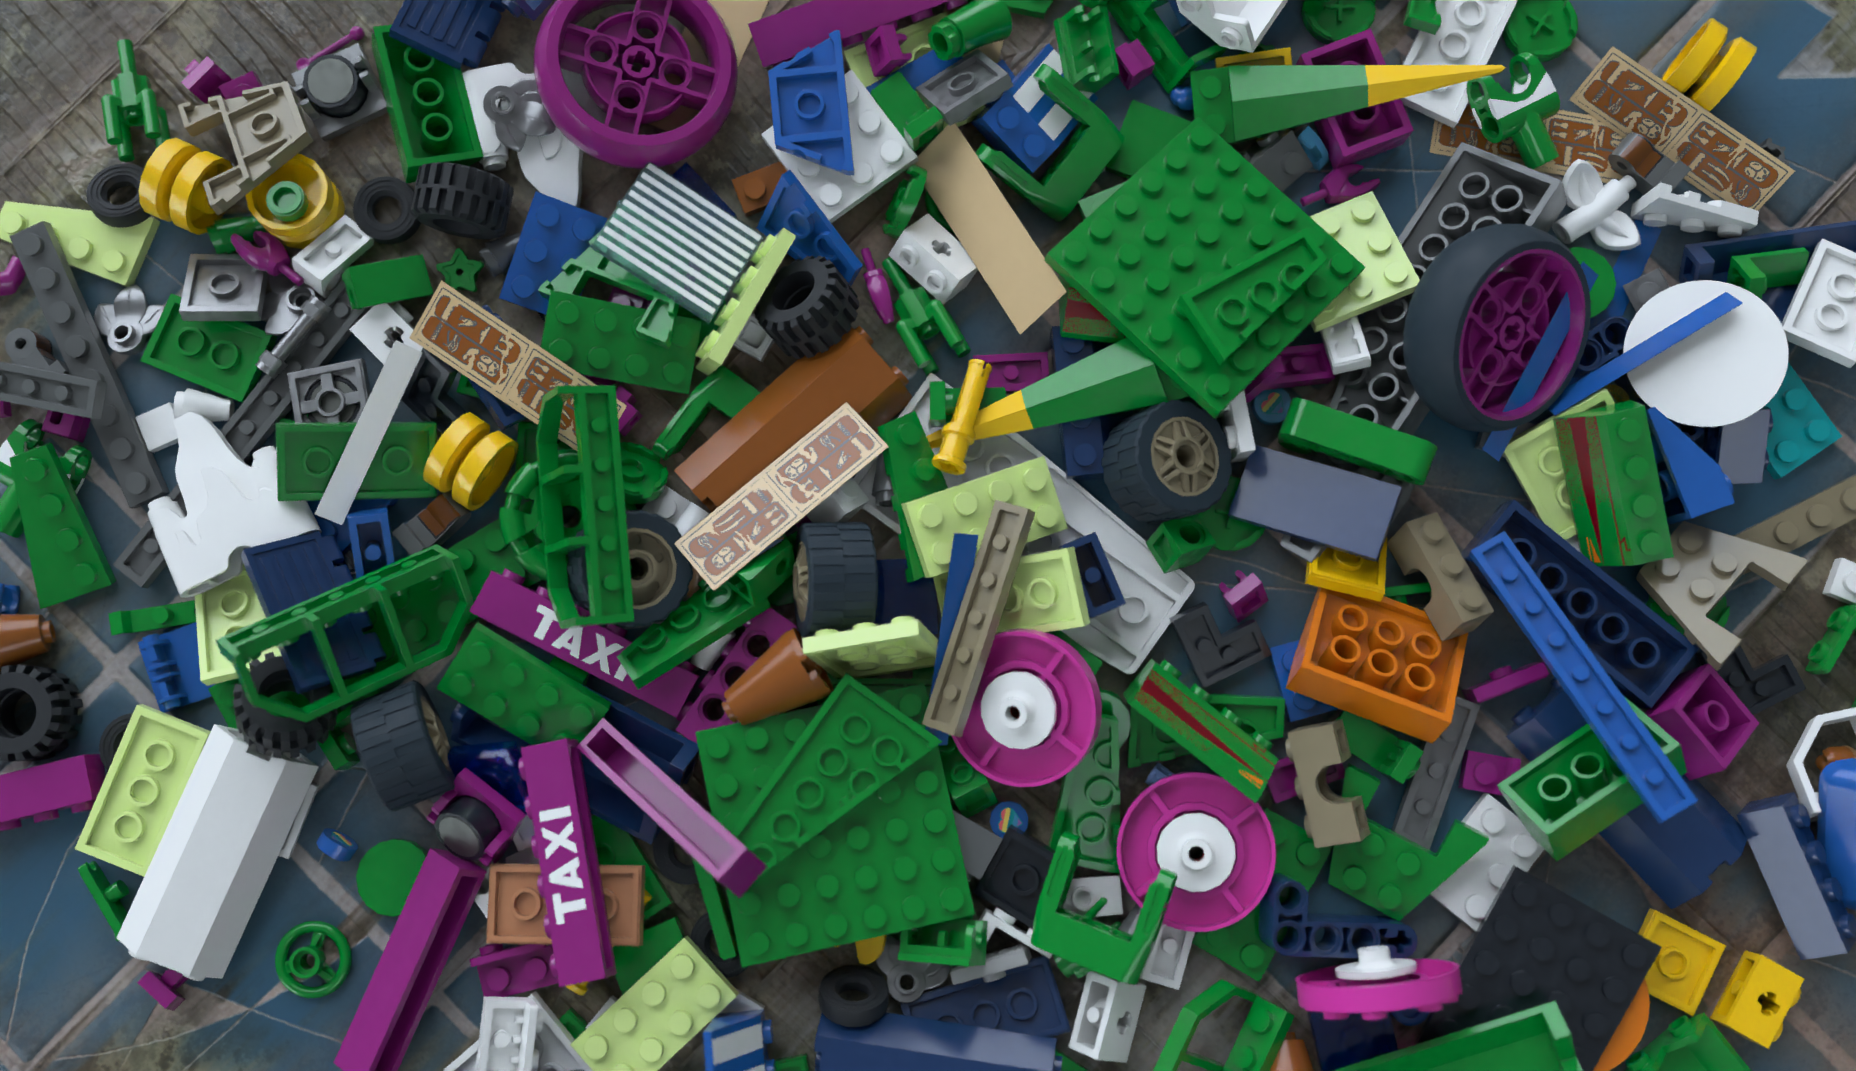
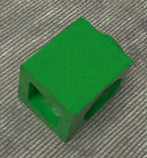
(1180, 543)

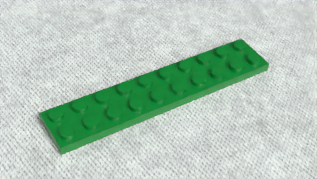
(421, 610)

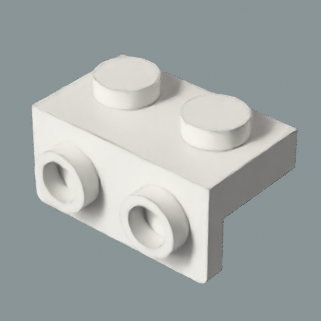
(509, 1034)

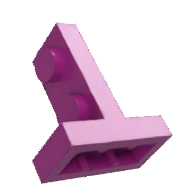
(1293, 368)

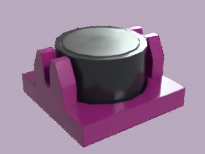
(475, 820)

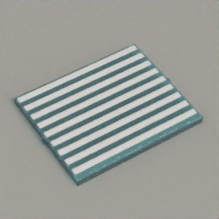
(677, 242)

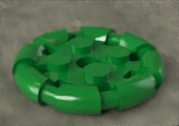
(515, 523)

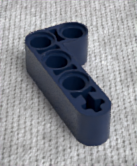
(1600, 352)
(1337, 927)

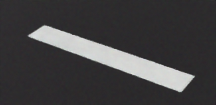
(368, 432)

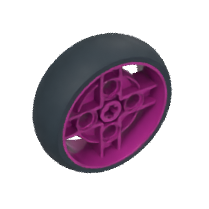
(1479, 327)

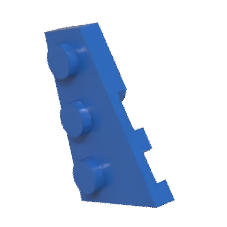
(815, 235)

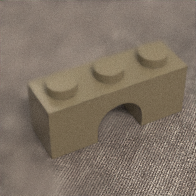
(1456, 597)
(1329, 817)

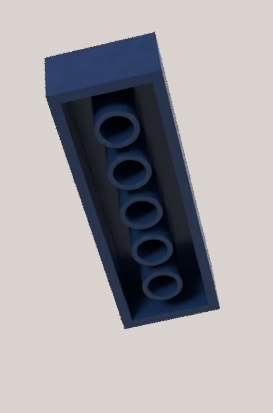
(1622, 632)

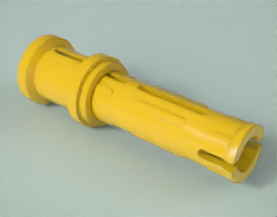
(959, 432)

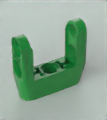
(1075, 165)
(718, 390)
(1087, 940)

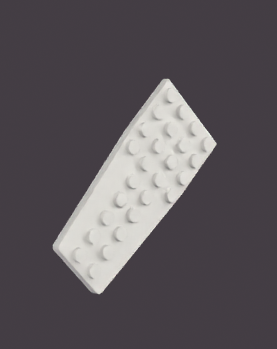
(1151, 597)

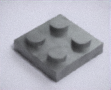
(965, 87)
(222, 289)

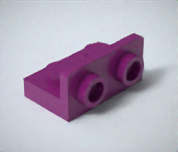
(513, 968)

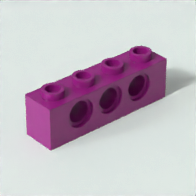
(736, 654)

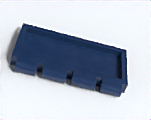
(448, 28)
(296, 571)

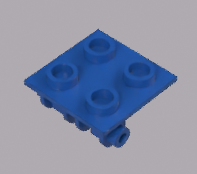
(174, 667)

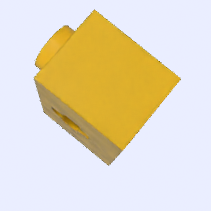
(1738, 1004)

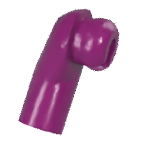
(11, 277)

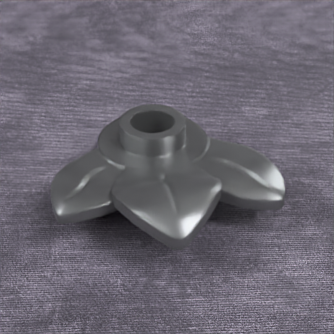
(523, 116)
(283, 305)
(127, 317)
(923, 974)

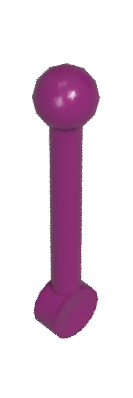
(356, 33)

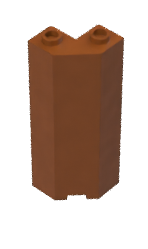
(793, 408)

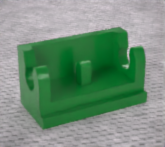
(1086, 48)
(387, 281)
(948, 942)

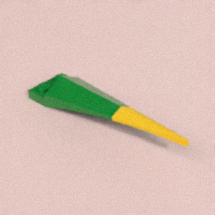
(1272, 98)
(1096, 386)

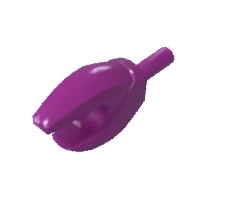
(1336, 186)
(269, 257)
(877, 288)

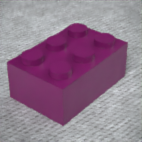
(1366, 130)

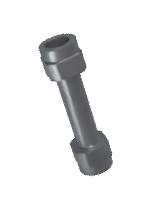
(273, 362)

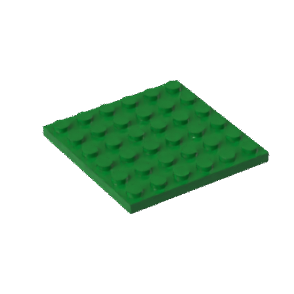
(1178, 226)
(865, 875)

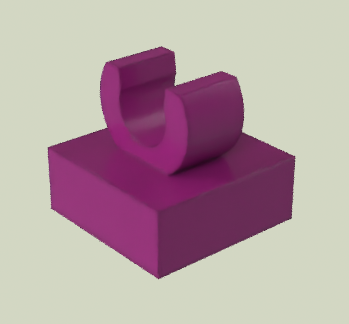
(885, 50)
(205, 79)
(1245, 596)
(164, 987)

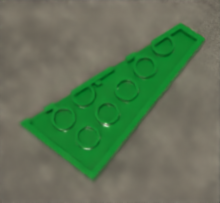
(836, 763)

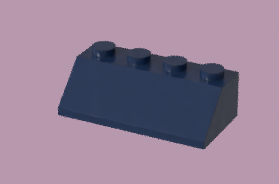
(1082, 439)

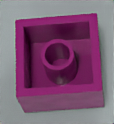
(1704, 720)

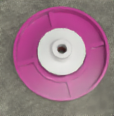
(1031, 710)
(1204, 813)
(1379, 985)

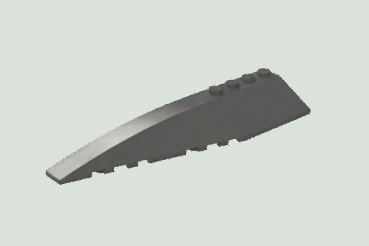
(1469, 194)

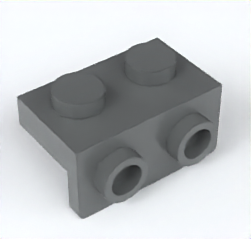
(1278, 158)

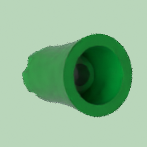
(970, 28)

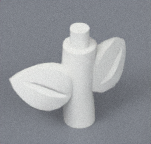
(1596, 209)

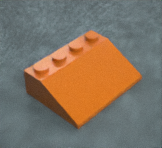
(1378, 663)

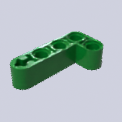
(1356, 441)

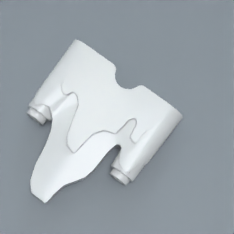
(547, 161)
(225, 507)

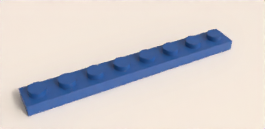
(1583, 678)

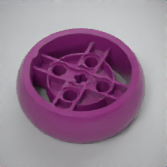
(617, 141)

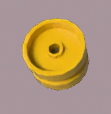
(1705, 68)
(174, 187)
(323, 209)
(470, 461)

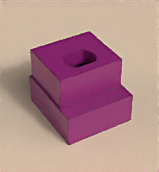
(1133, 63)
(630, 415)
(70, 427)

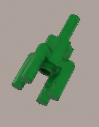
(132, 105)
(922, 319)

